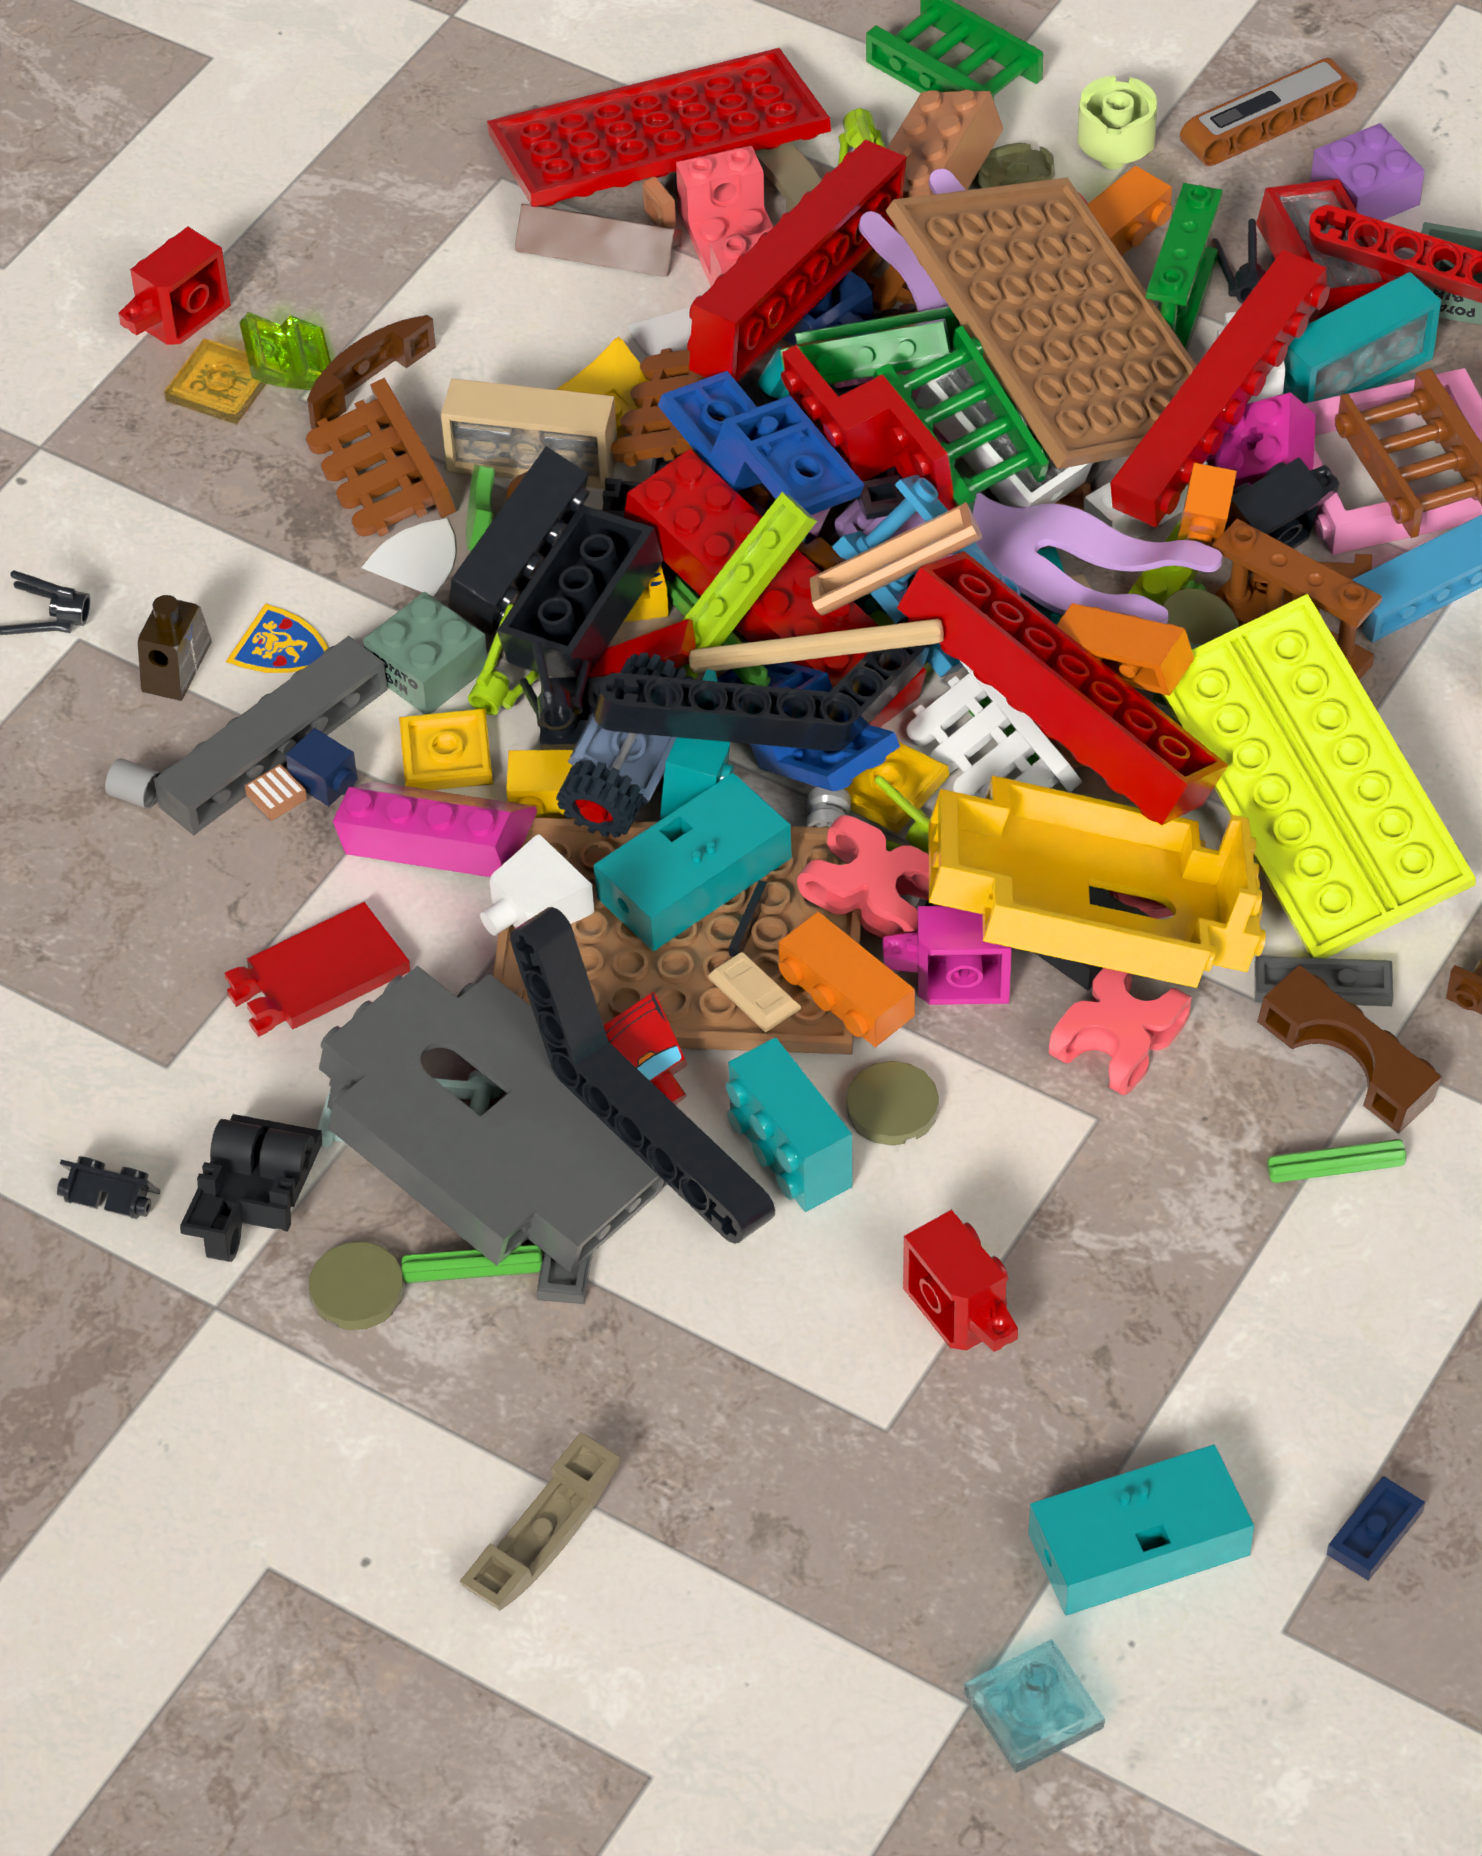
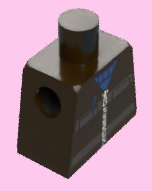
(175, 634)

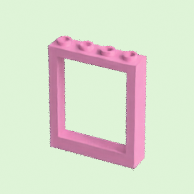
(1374, 523)

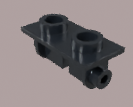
(125, 1190)

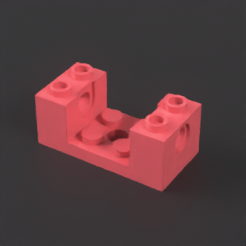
(722, 206)

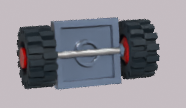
(616, 770)

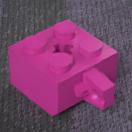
(1266, 435)
(951, 958)

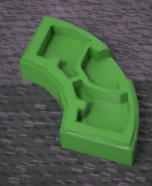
(479, 504)

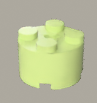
(1117, 121)

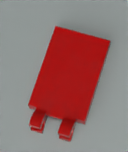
(317, 970)

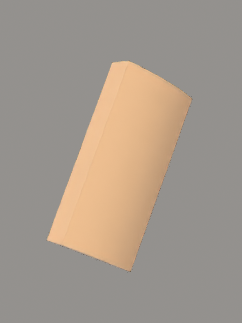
(894, 559)

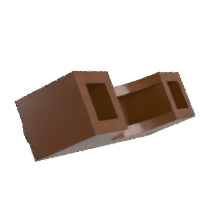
(1308, 1012)

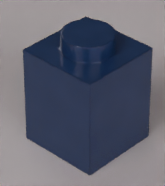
(322, 766)

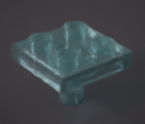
(1034, 1705)

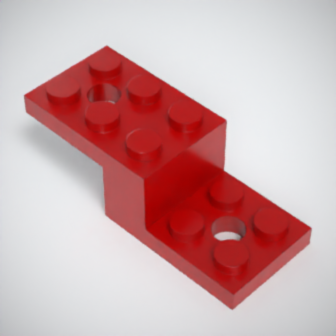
(869, 426)

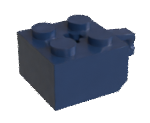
(844, 304)

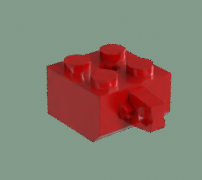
(177, 289)
(957, 1284)

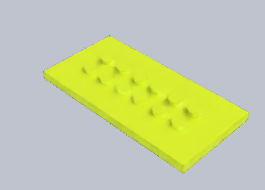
(1320, 779)

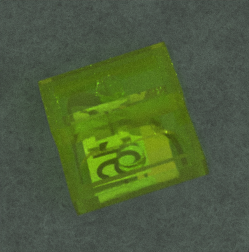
(286, 353)

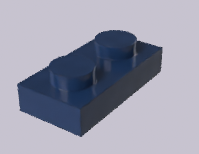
(1375, 1528)

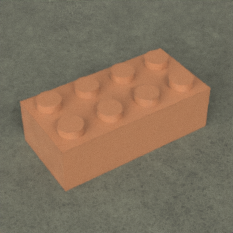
(946, 133)

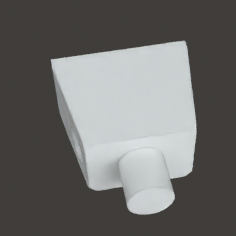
(532, 882)

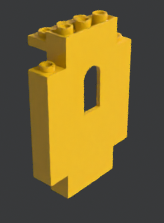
(1035, 851)

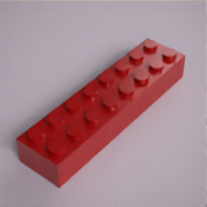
(792, 264)
(698, 532)
(1063, 688)

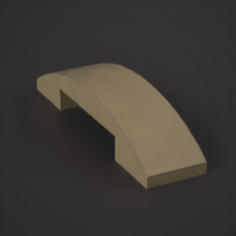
(788, 172)
(545, 1526)

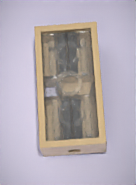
(513, 424)

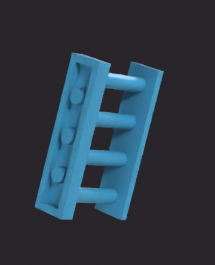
(919, 497)

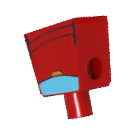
(649, 1044)

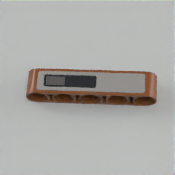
(1268, 111)

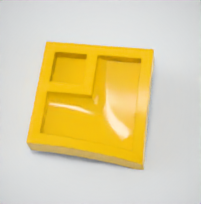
(612, 375)

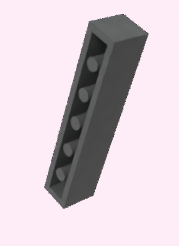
(249, 745)

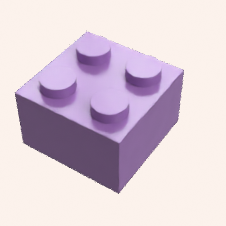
(1373, 171)

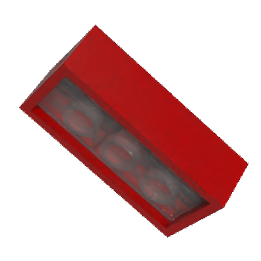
(1285, 226)

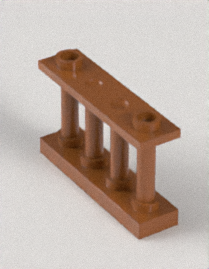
(1444, 426)
(1299, 575)

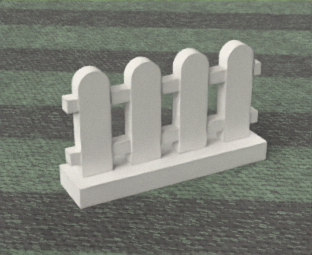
(980, 730)

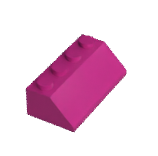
(431, 827)

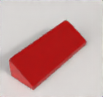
(668, 642)

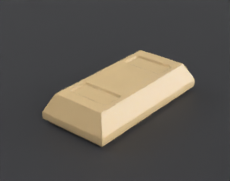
(754, 992)

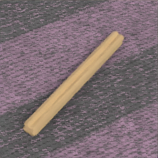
(817, 646)

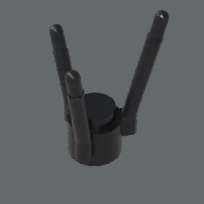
(1249, 273)
(66, 605)
(554, 705)

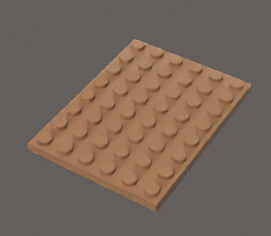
(1052, 312)
(699, 1013)

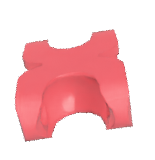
(870, 878)
(1120, 1027)

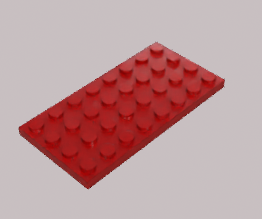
(654, 124)

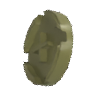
(1016, 165)

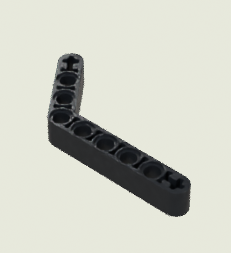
(758, 712)
(620, 1092)

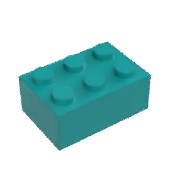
(789, 1125)

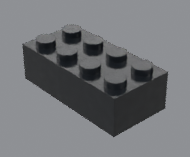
(518, 540)
(581, 592)

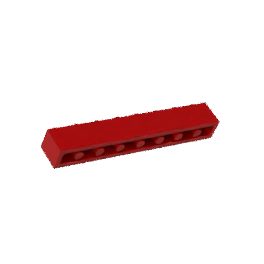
(1220, 388)

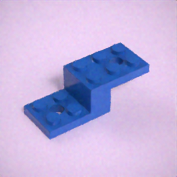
(760, 443)
(818, 767)

